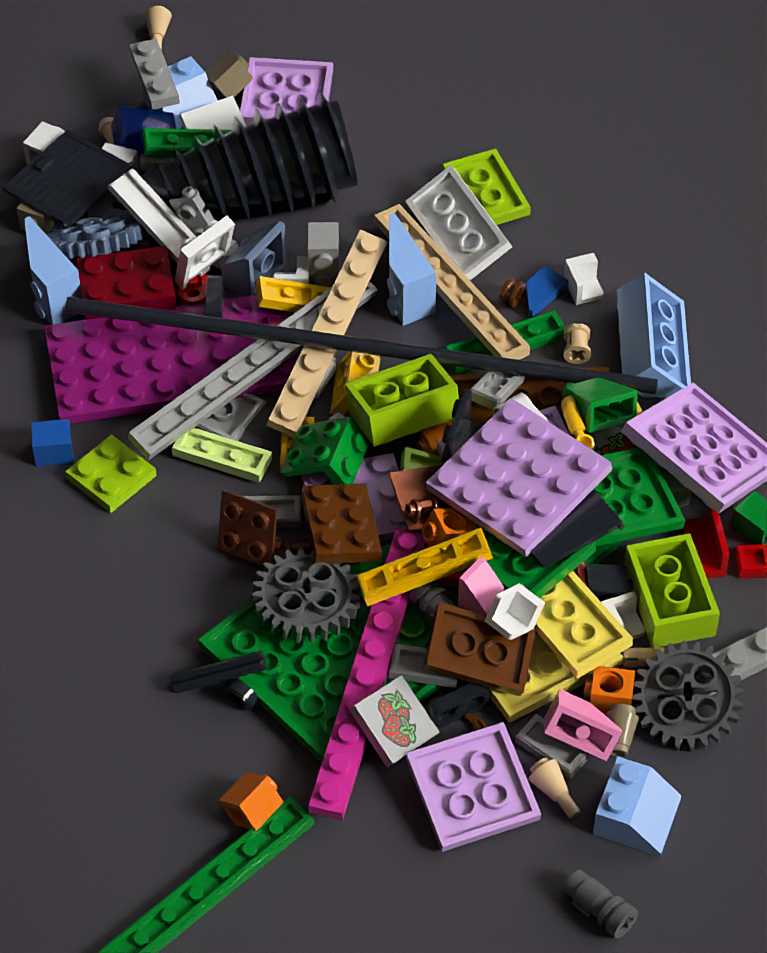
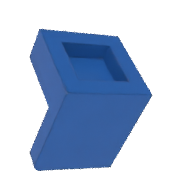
(52, 442)

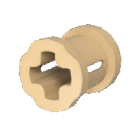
(577, 343)

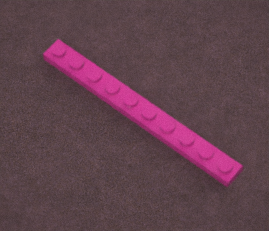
(366, 677)

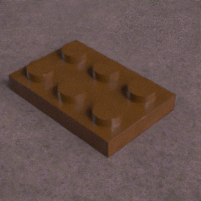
(341, 523)
(476, 652)

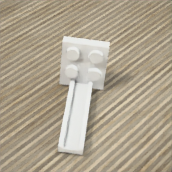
(188, 251)

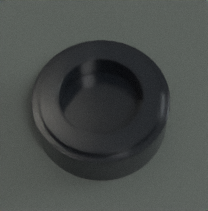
(241, 694)

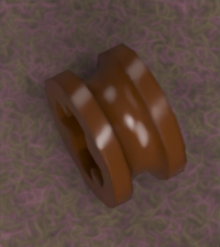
(512, 292)

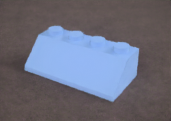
(653, 335)

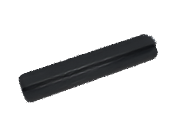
(218, 672)

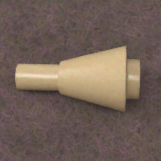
(157, 22)
(549, 779)

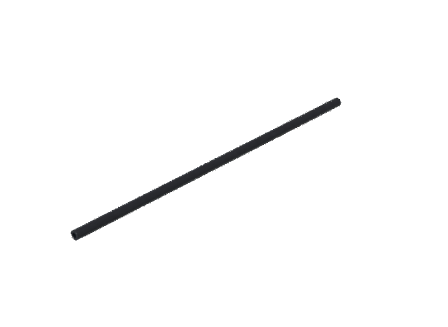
(351, 343)

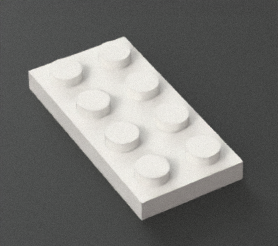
(458, 223)

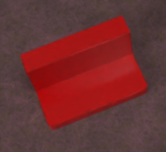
(709, 543)

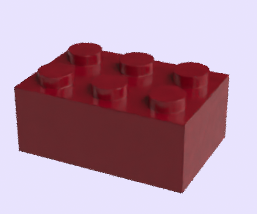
(129, 278)

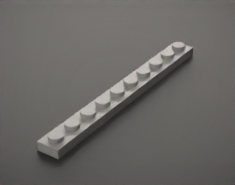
(225, 383)

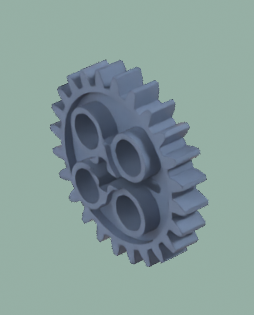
(97, 236)

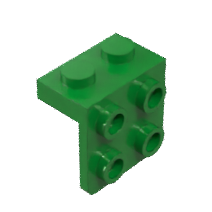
(329, 447)

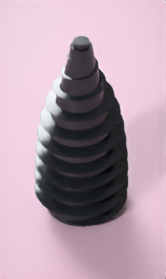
(264, 162)

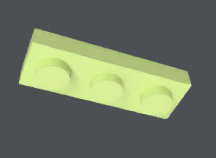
(223, 454)

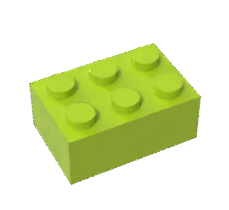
(402, 399)
(671, 590)

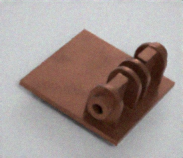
(413, 497)
(248, 529)

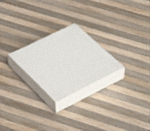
(217, 113)

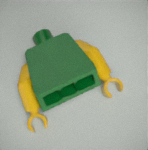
(597, 406)

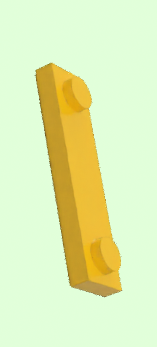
(423, 567)

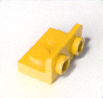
(350, 368)

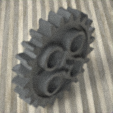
(318, 594)
(690, 725)

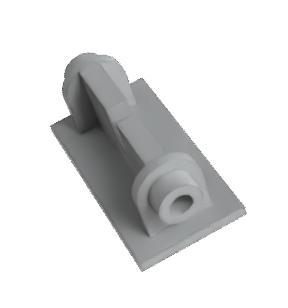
(190, 210)

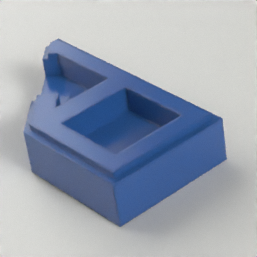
(543, 289)

